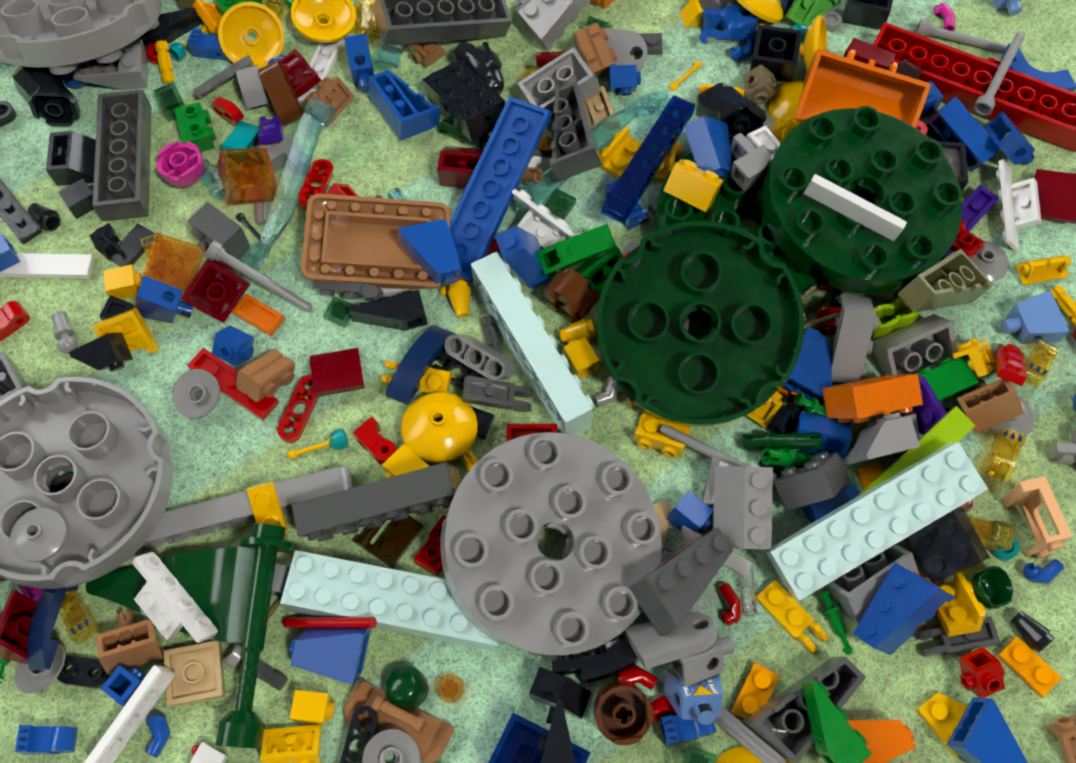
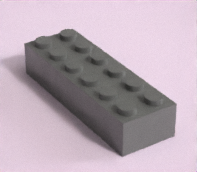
(440, 20)
(122, 155)
(376, 502)

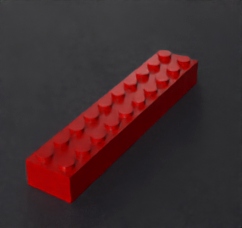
(1027, 101)

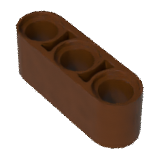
(281, 93)

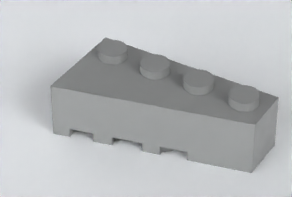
(549, 18)

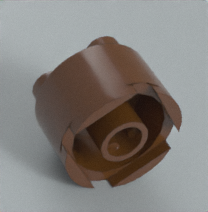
(570, 295)
(636, 721)

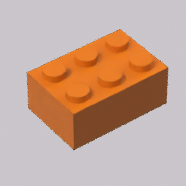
(872, 397)

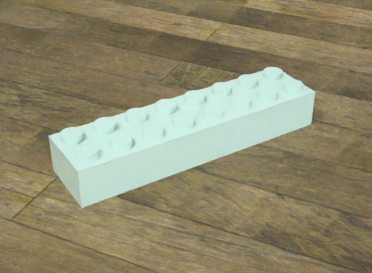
(532, 346)
(876, 520)
(396, 599)

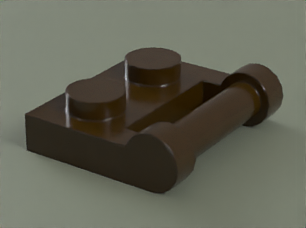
(394, 541)

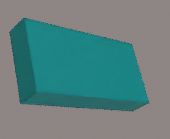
(241, 137)

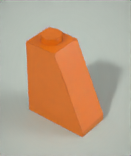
(884, 738)

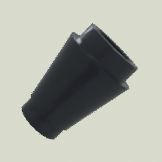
(44, 217)
(1033, 632)

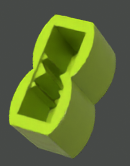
(893, 317)

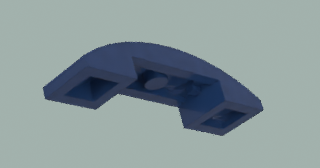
(415, 364)
(39, 645)

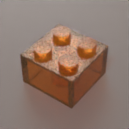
(246, 176)
(173, 261)

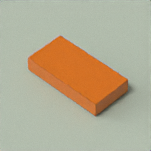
(258, 315)

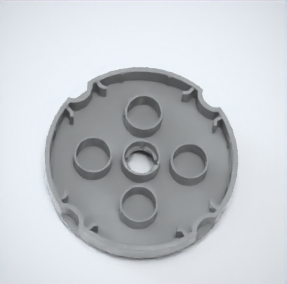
(71, 31)
(116, 486)
(495, 556)

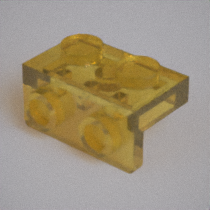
(365, 19)

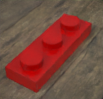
(1010, 364)

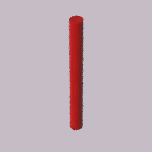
(329, 622)

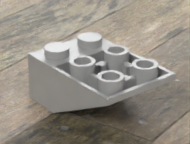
(125, 73)

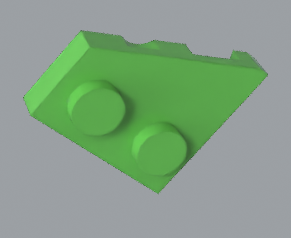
(807, 10)

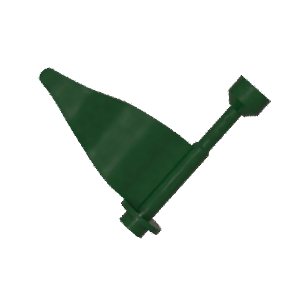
(235, 594)

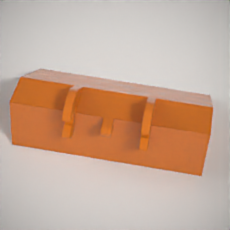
(845, 83)

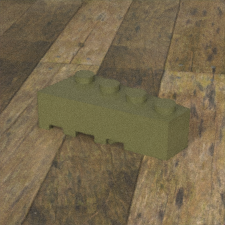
(946, 284)

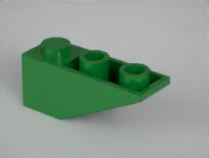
(575, 250)
(831, 732)

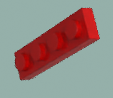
(227, 380)

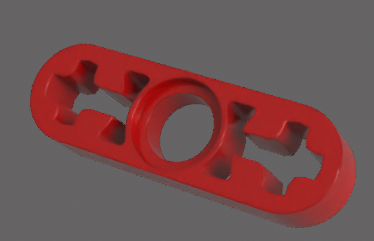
(314, 176)
(286, 422)

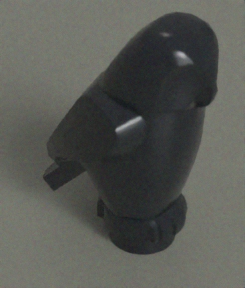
(483, 63)

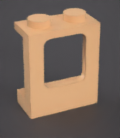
(1031, 496)

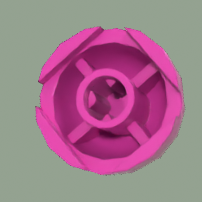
(180, 164)

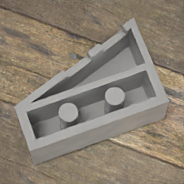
(852, 339)

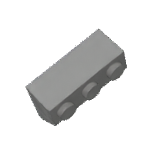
(565, 69)
(915, 346)
(882, 438)
(744, 505)
(859, 586)

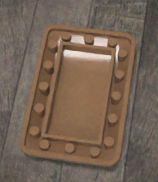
(360, 240)

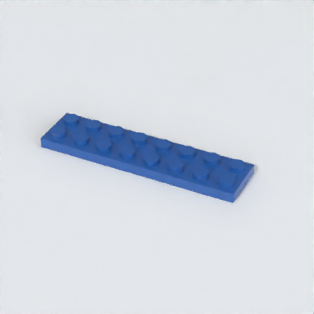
(494, 179)

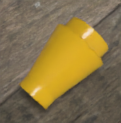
(460, 298)
(578, 330)

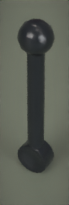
(241, 218)

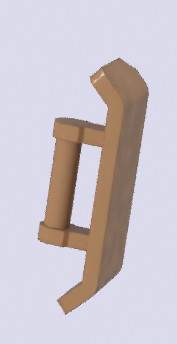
(427, 731)

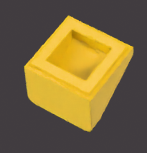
(692, 14)

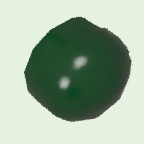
(992, 587)
(406, 687)

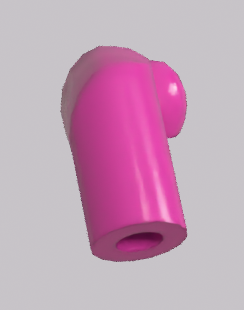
(948, 15)

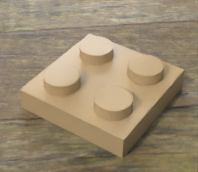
(197, 673)

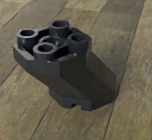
(47, 95)
(729, 106)

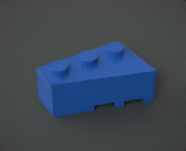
(402, 107)
(956, 124)
(899, 609)

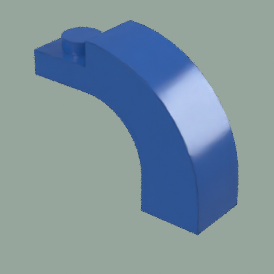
(1059, 78)

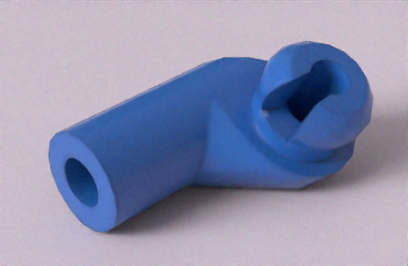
(742, 53)
(1042, 575)
(160, 732)

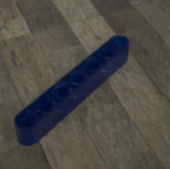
(648, 159)

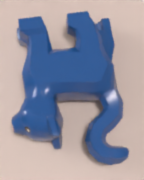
(734, 20)

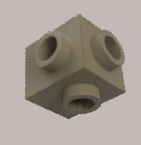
(759, 85)

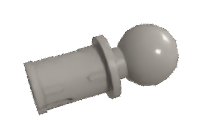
(64, 332)

